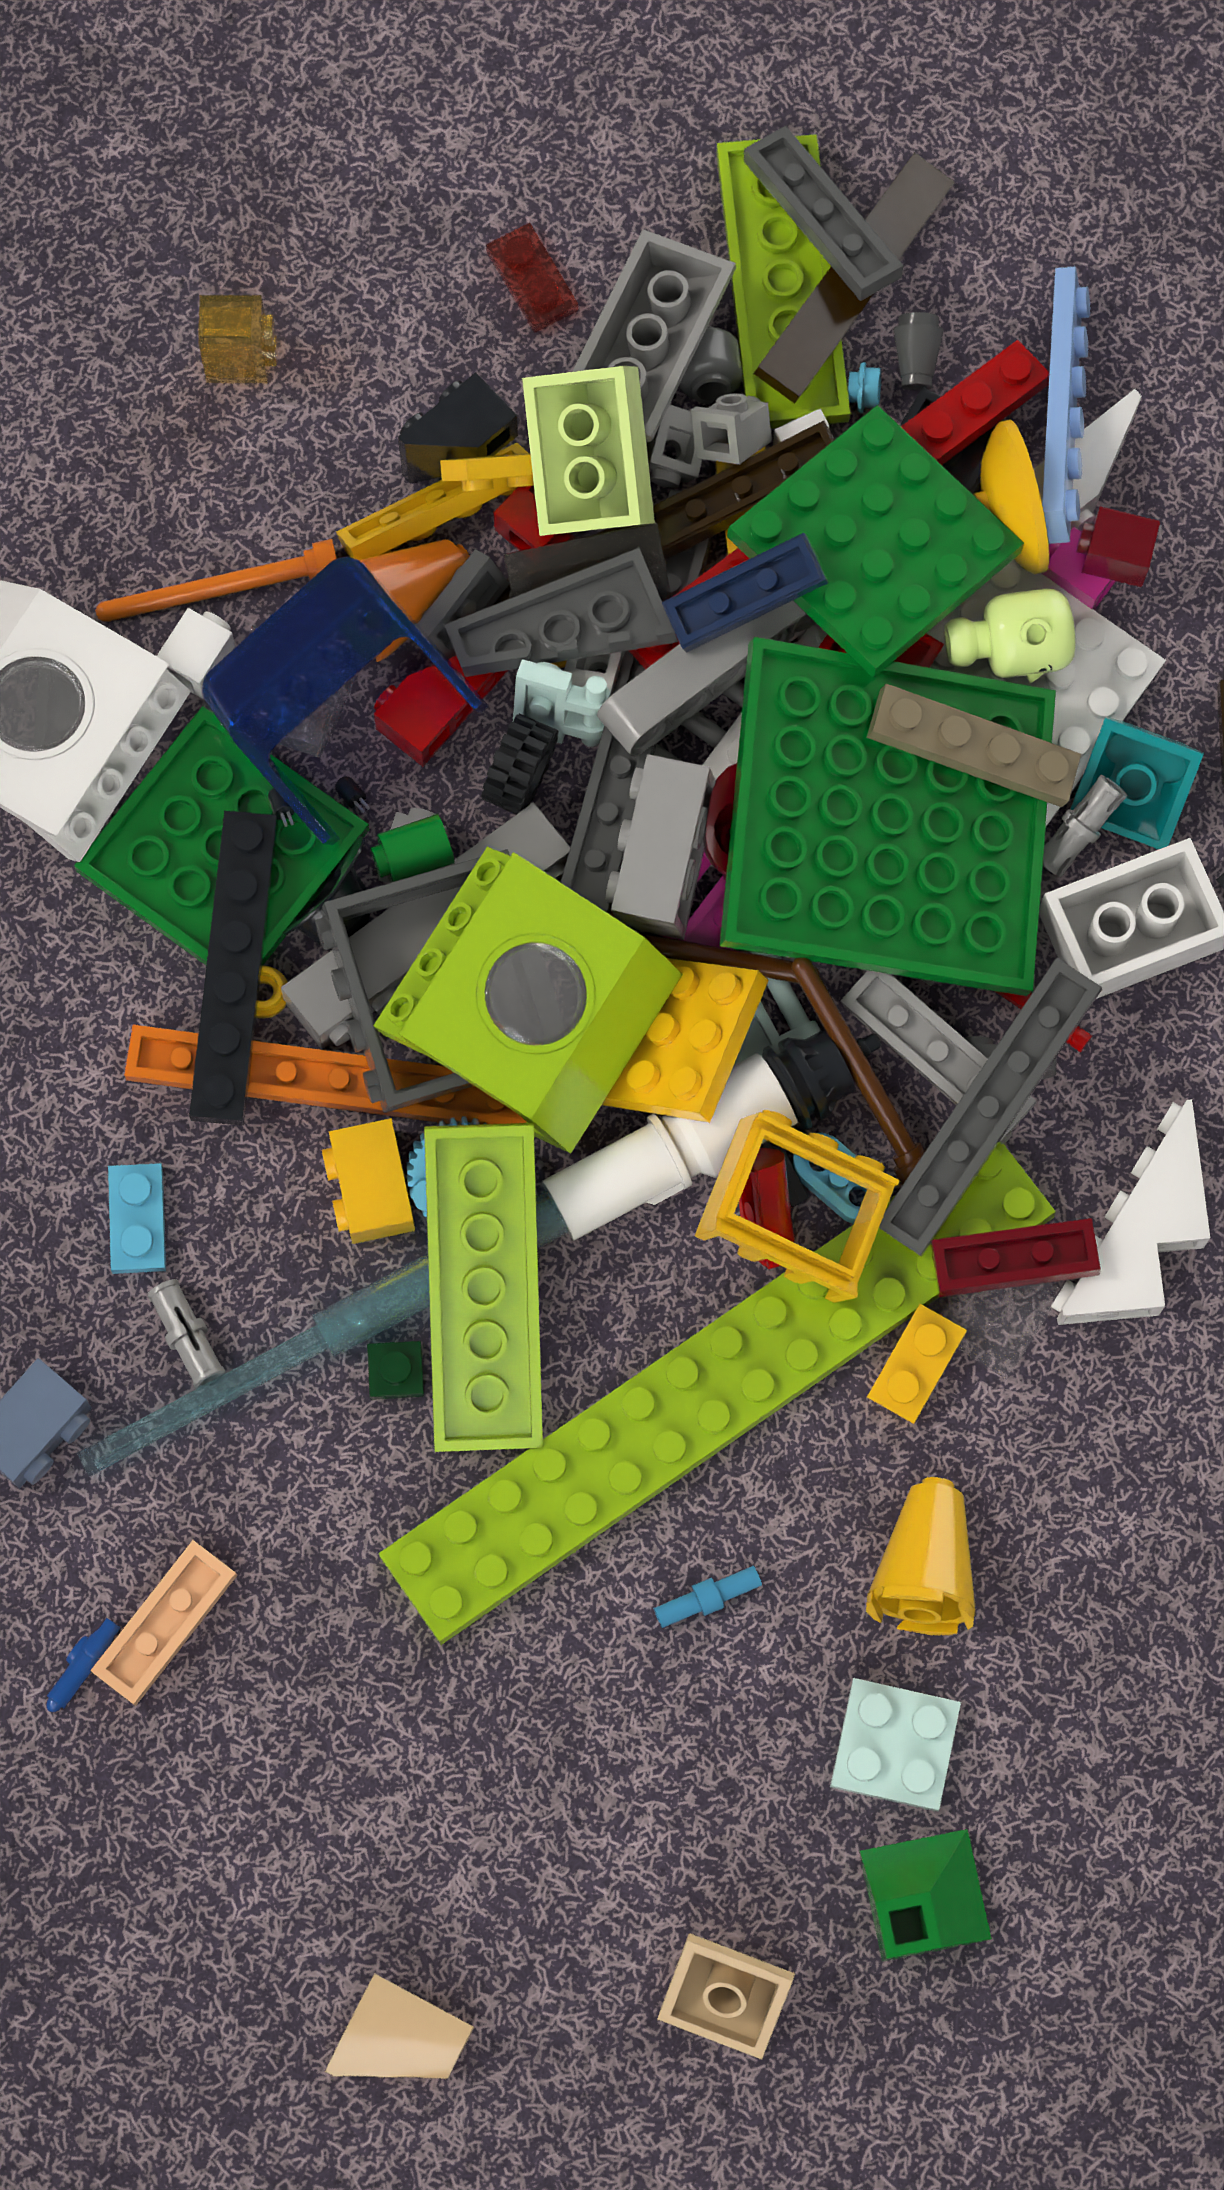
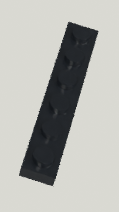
(233, 968)

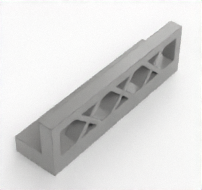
(919, 1036)

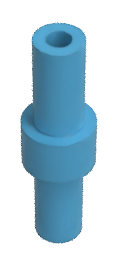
(707, 1596)

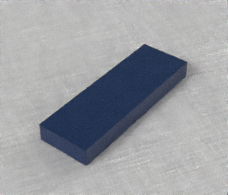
(745, 592)

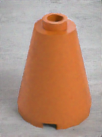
(416, 577)

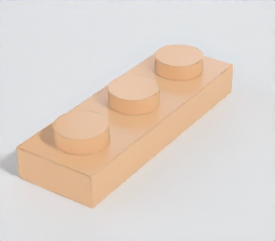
(164, 1623)

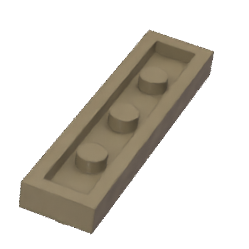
(974, 745)

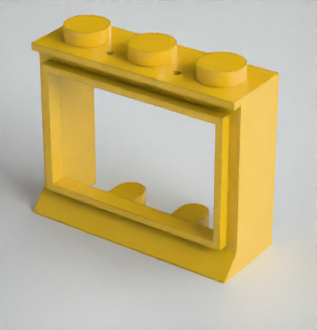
(759, 1243)

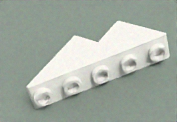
(1158, 1216)

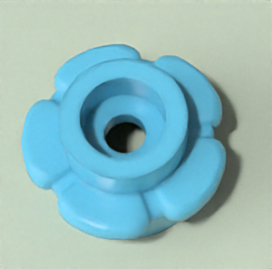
(865, 387)

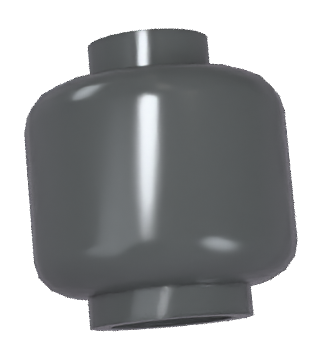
(714, 367)

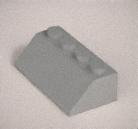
(657, 318)

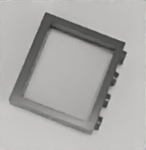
(349, 984)

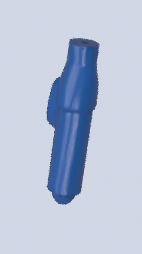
(81, 1661)

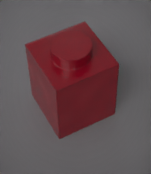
(1118, 546)

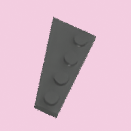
(575, 617)

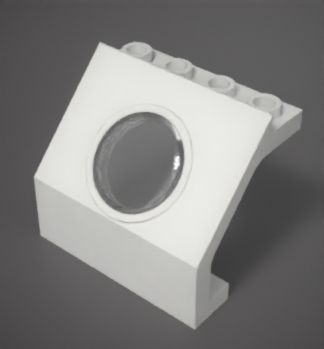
(73, 716)

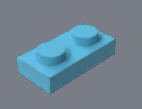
(137, 1218)

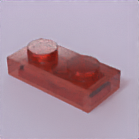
(532, 277)

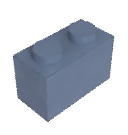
(35, 1420)

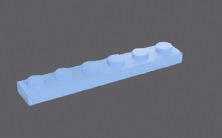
(1064, 418)

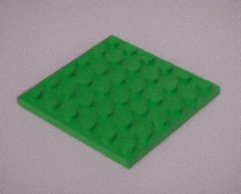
(872, 849)

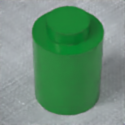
(413, 849)

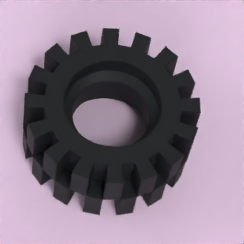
(519, 764)

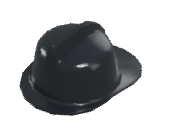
(341, 883)

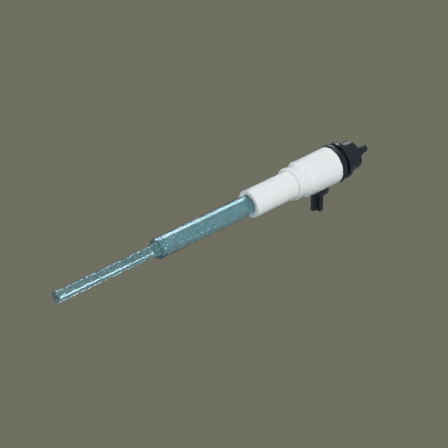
(577, 1200)

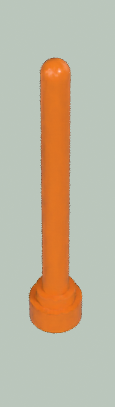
(307, 565)

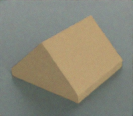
(725, 1996)

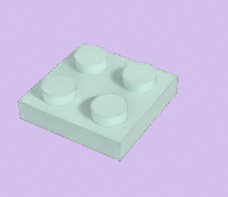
(895, 1744)

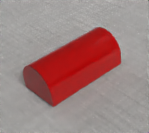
(767, 1198)

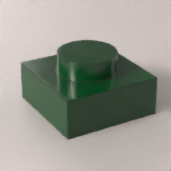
(395, 1370)

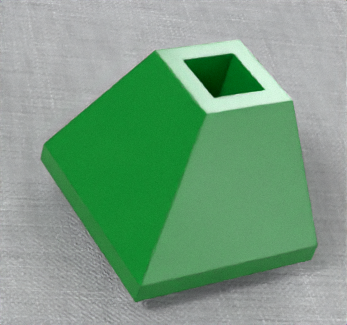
(925, 1895)

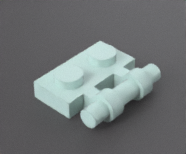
(550, 698)

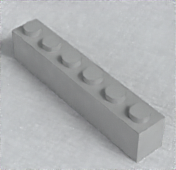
(395, 938)

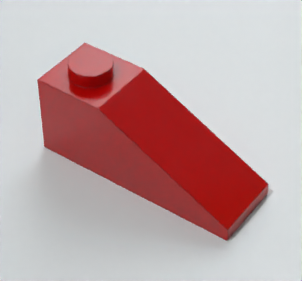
(427, 709)

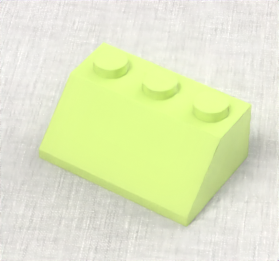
(588, 450)

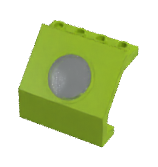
(531, 995)

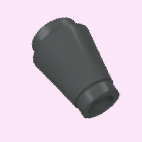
(917, 348)

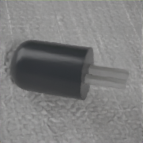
(351, 793)
(280, 807)

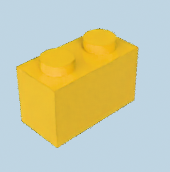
(370, 1181)

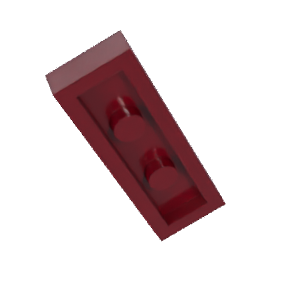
(1015, 1257)

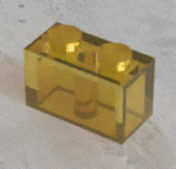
(236, 339)

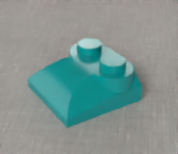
(1150, 771)

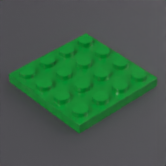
(889, 534)
(167, 838)

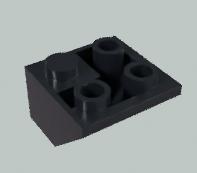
(464, 424)

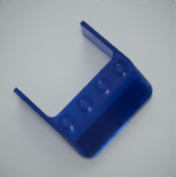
(304, 659)

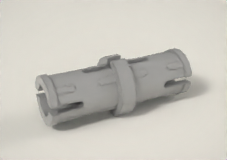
(1082, 825)
(185, 1332)

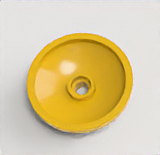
(1013, 494)

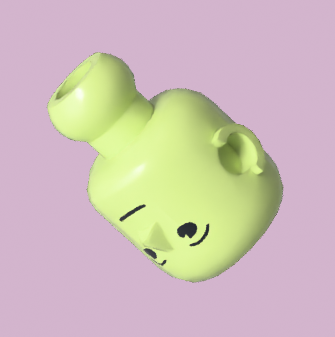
(1018, 634)

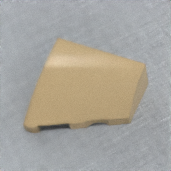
(398, 2036)

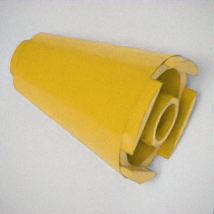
(927, 1564)

